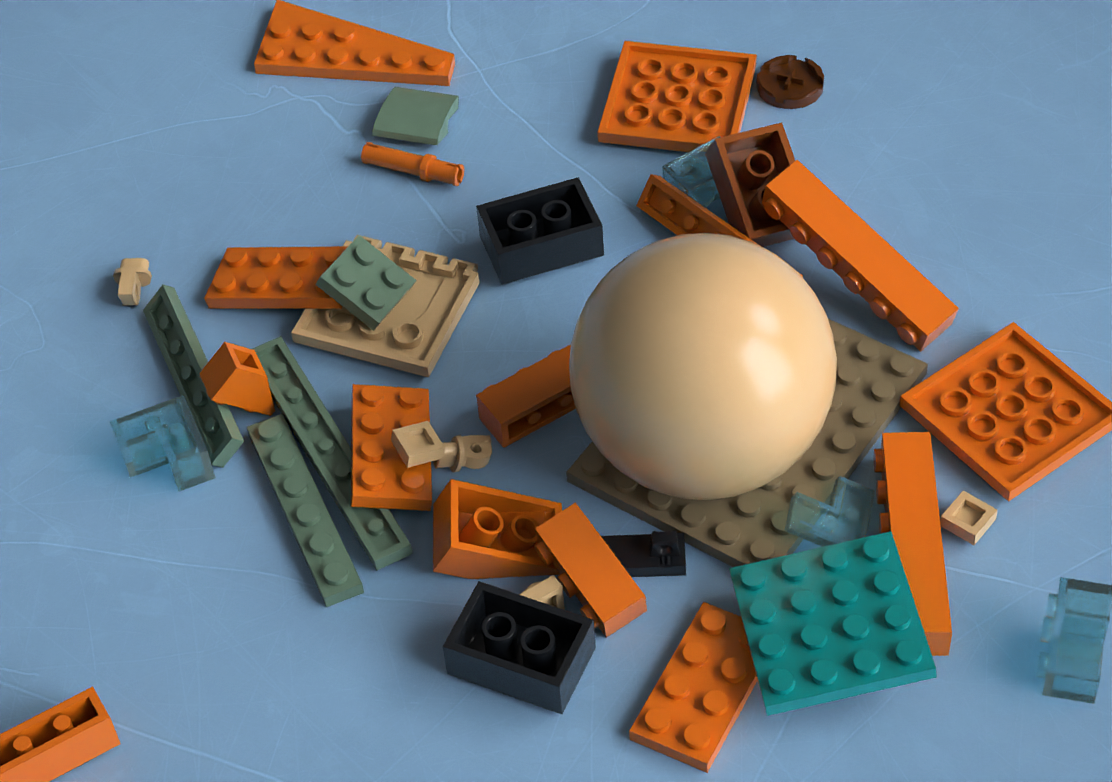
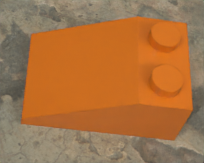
(488, 532)

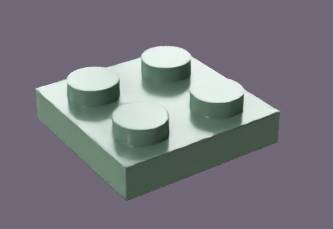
(365, 282)

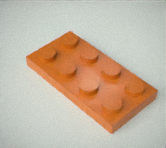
(272, 278)
(377, 469)
(699, 691)

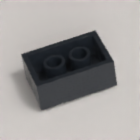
(540, 230)
(519, 647)

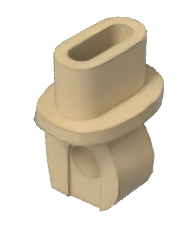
(131, 277)
(466, 451)

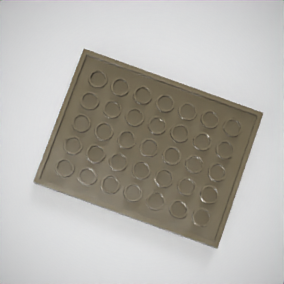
(753, 523)

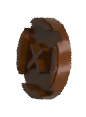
(790, 82)

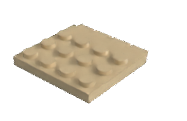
(417, 326)

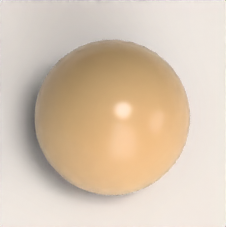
(702, 366)

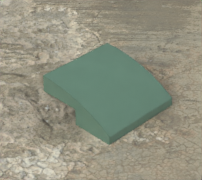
(415, 115)

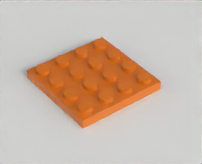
(675, 96)
(1010, 410)

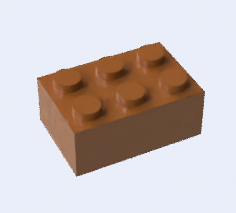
(741, 170)

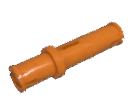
(425, 166)

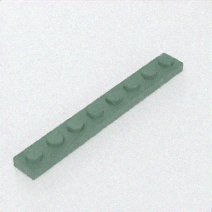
(328, 453)

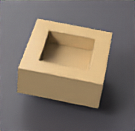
(417, 444)
(968, 517)
(547, 591)

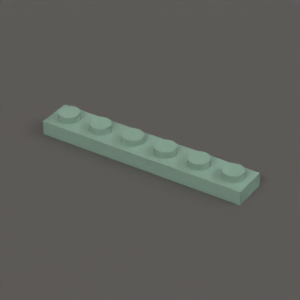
(185, 362)
(305, 511)

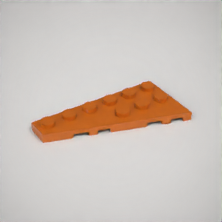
(325, 46)

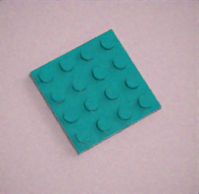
(831, 623)

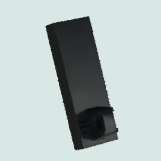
(650, 553)

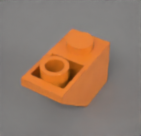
(238, 379)

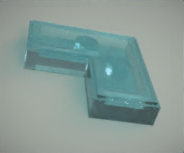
(840, 521)

